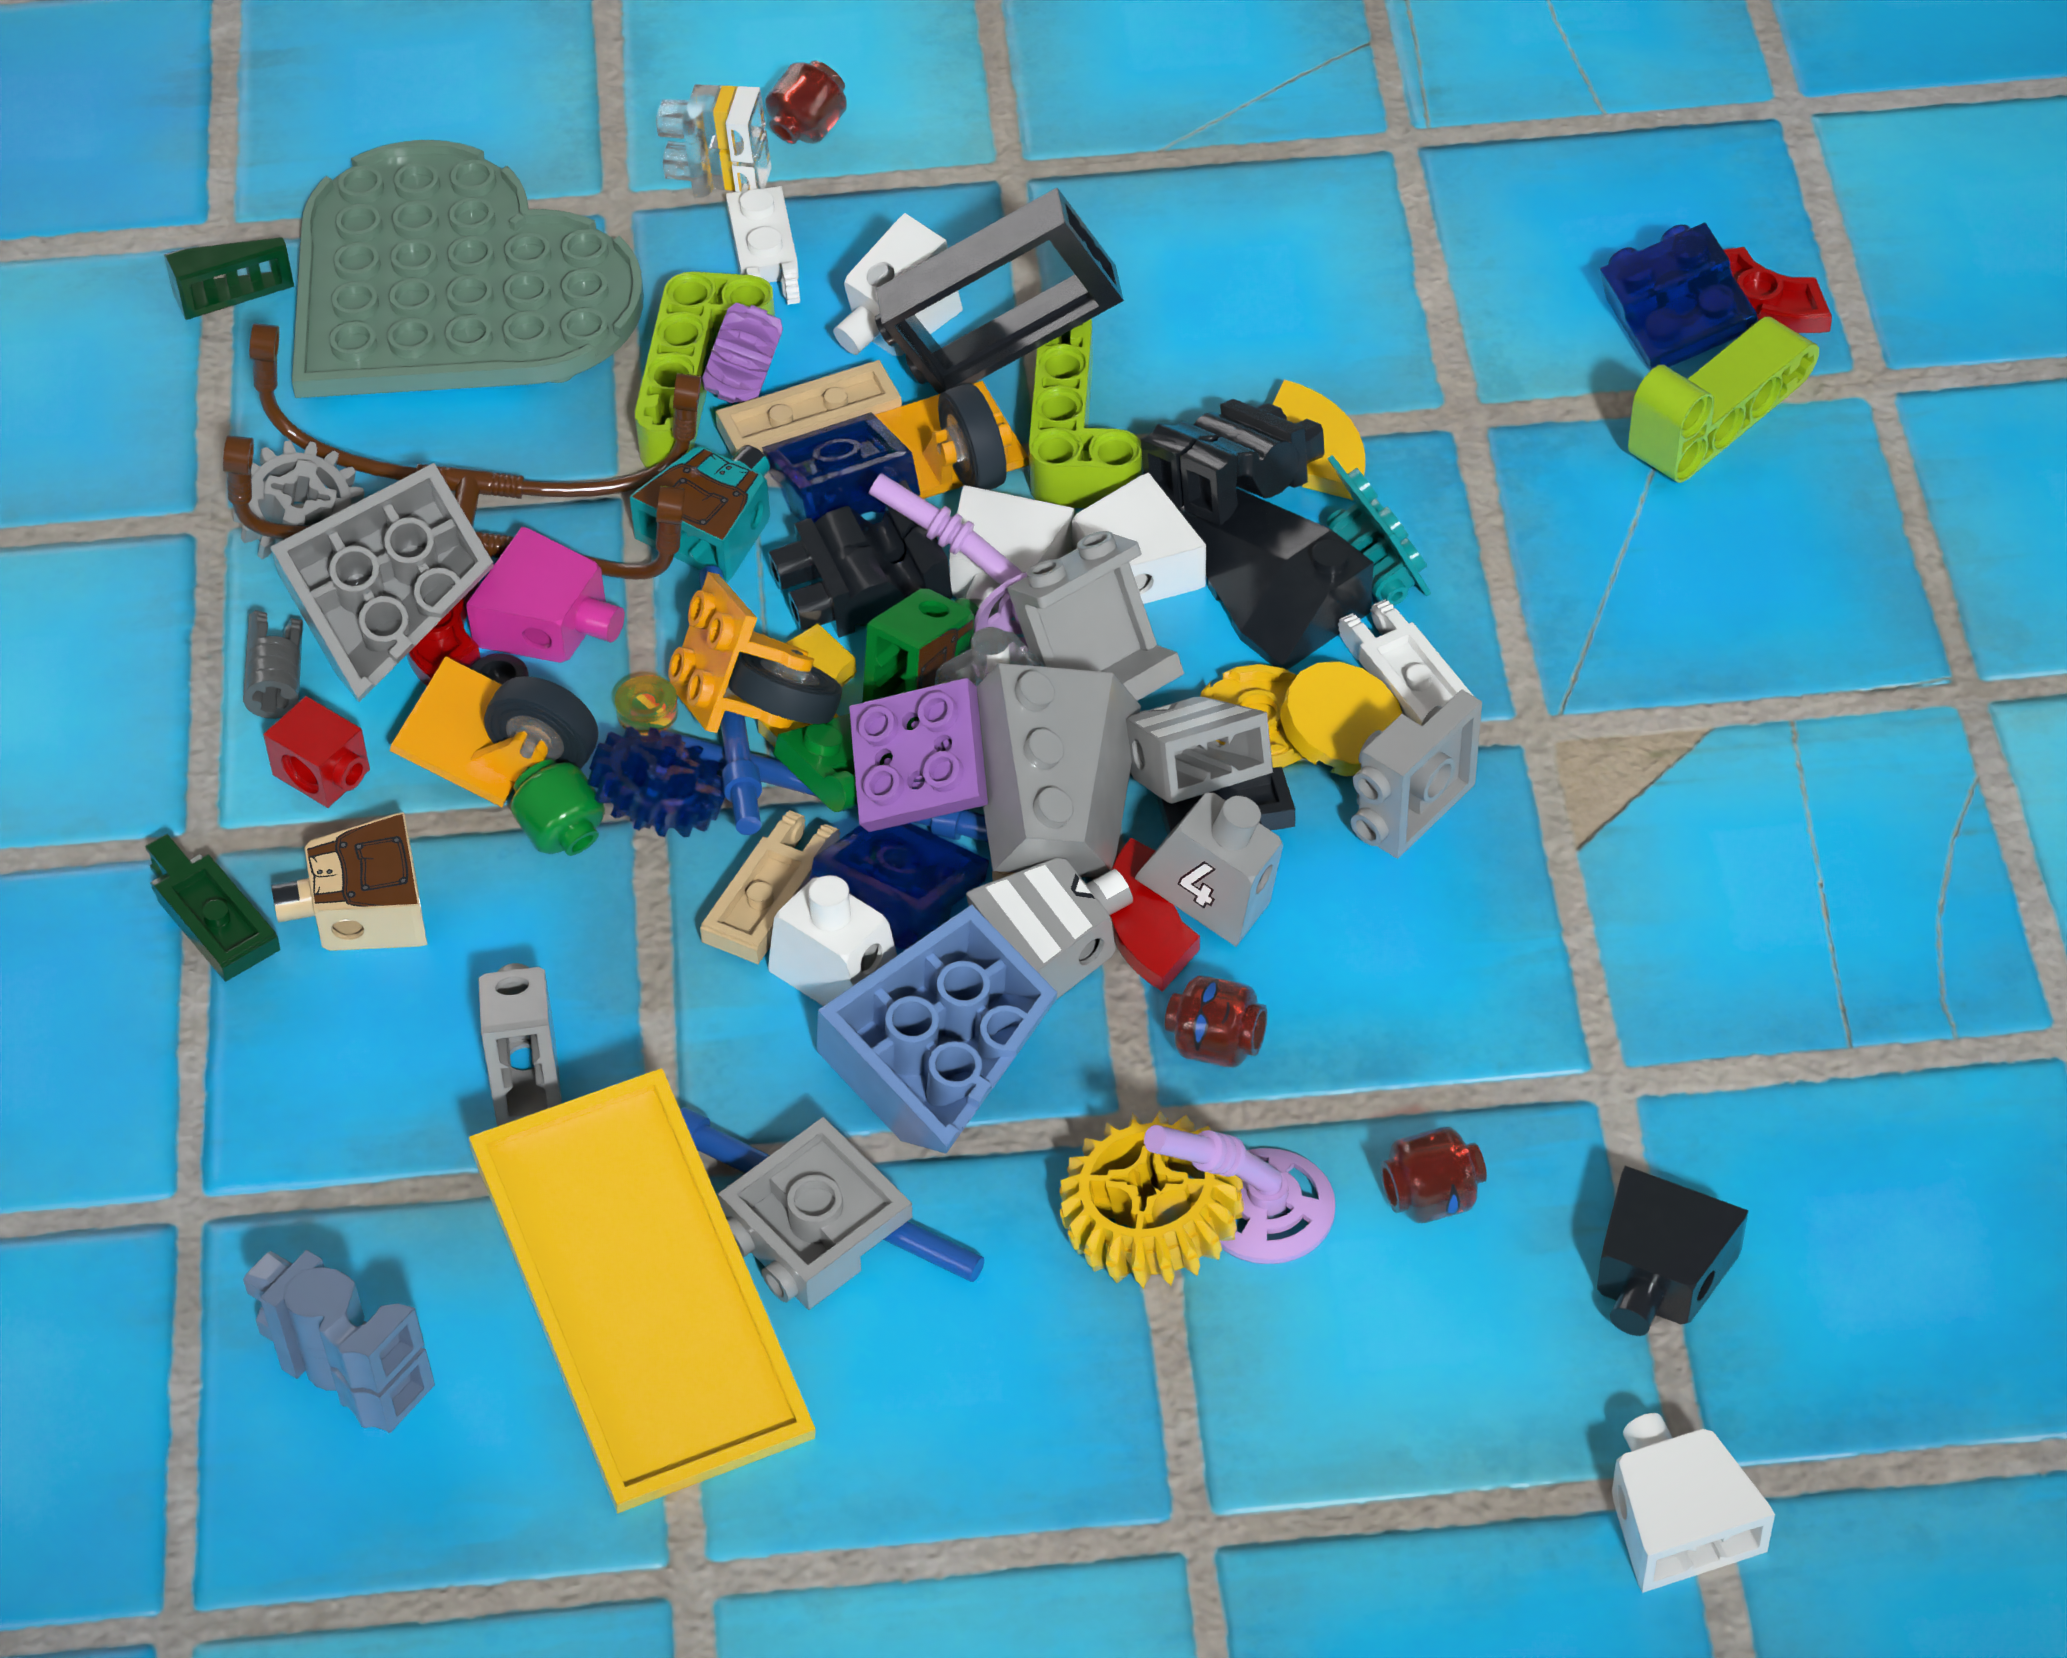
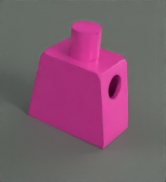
(541, 601)

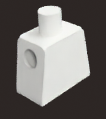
(896, 252)
(1015, 526)
(1170, 548)
(828, 940)
(1685, 1504)

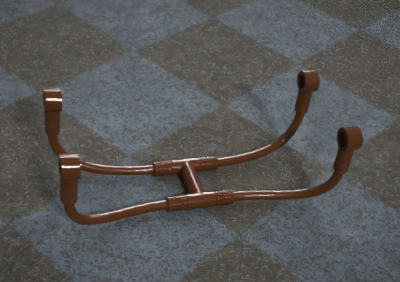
(465, 482)

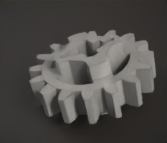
(297, 479)

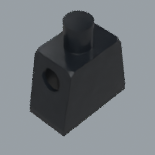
(1665, 1250)

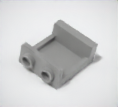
(1091, 615)

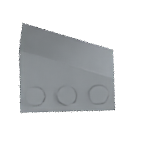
(382, 574)
(1054, 765)

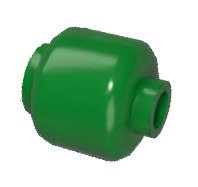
(557, 808)

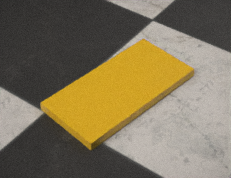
(641, 1290)

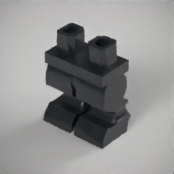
(1237, 448)
(857, 567)

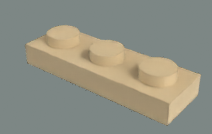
(808, 407)

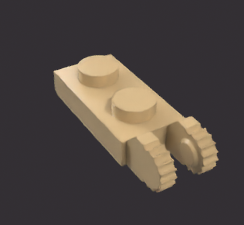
(764, 884)

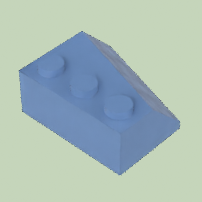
(935, 1028)

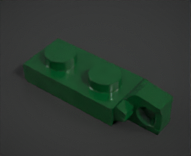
(210, 909)

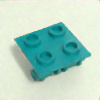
(1379, 537)

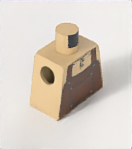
(358, 888)

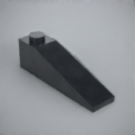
(1283, 578)

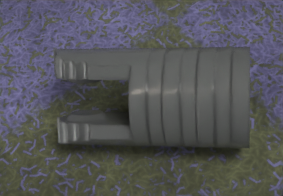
(272, 667)

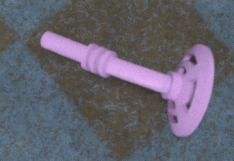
(963, 539)
(1265, 1192)

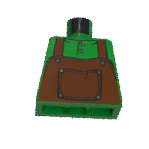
(913, 642)

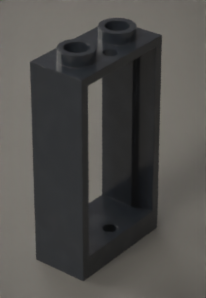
(1019, 330)

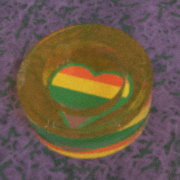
(646, 703)

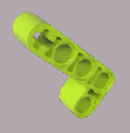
(682, 343)
(1689, 421)
(1067, 458)

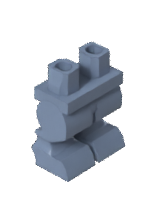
(321, 1329)

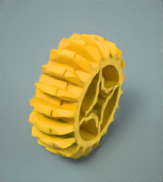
(1178, 1221)

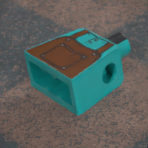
(721, 511)

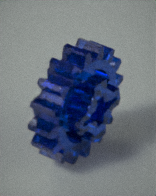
(657, 781)

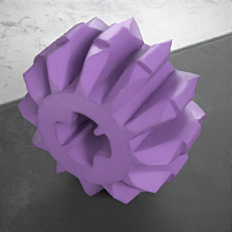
(742, 353)

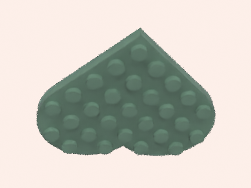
(444, 279)

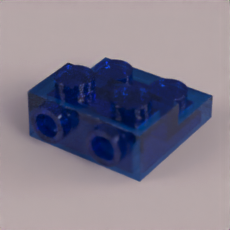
(1677, 296)
(839, 466)
(903, 876)

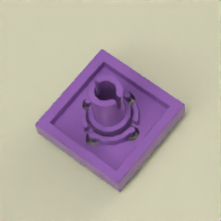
(924, 773)

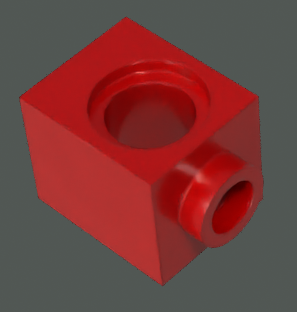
(317, 752)

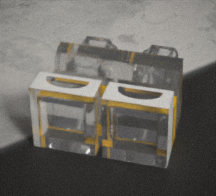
(722, 139)

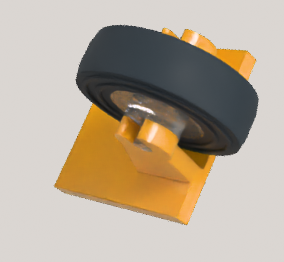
(957, 440)
(744, 671)
(493, 732)

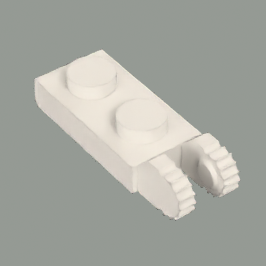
(764, 238)
(1401, 660)

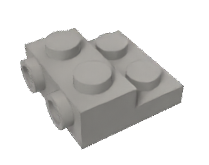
(1416, 773)
(812, 1213)

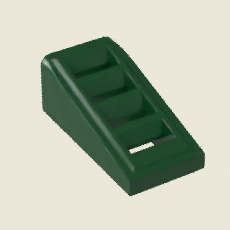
(194, 270)

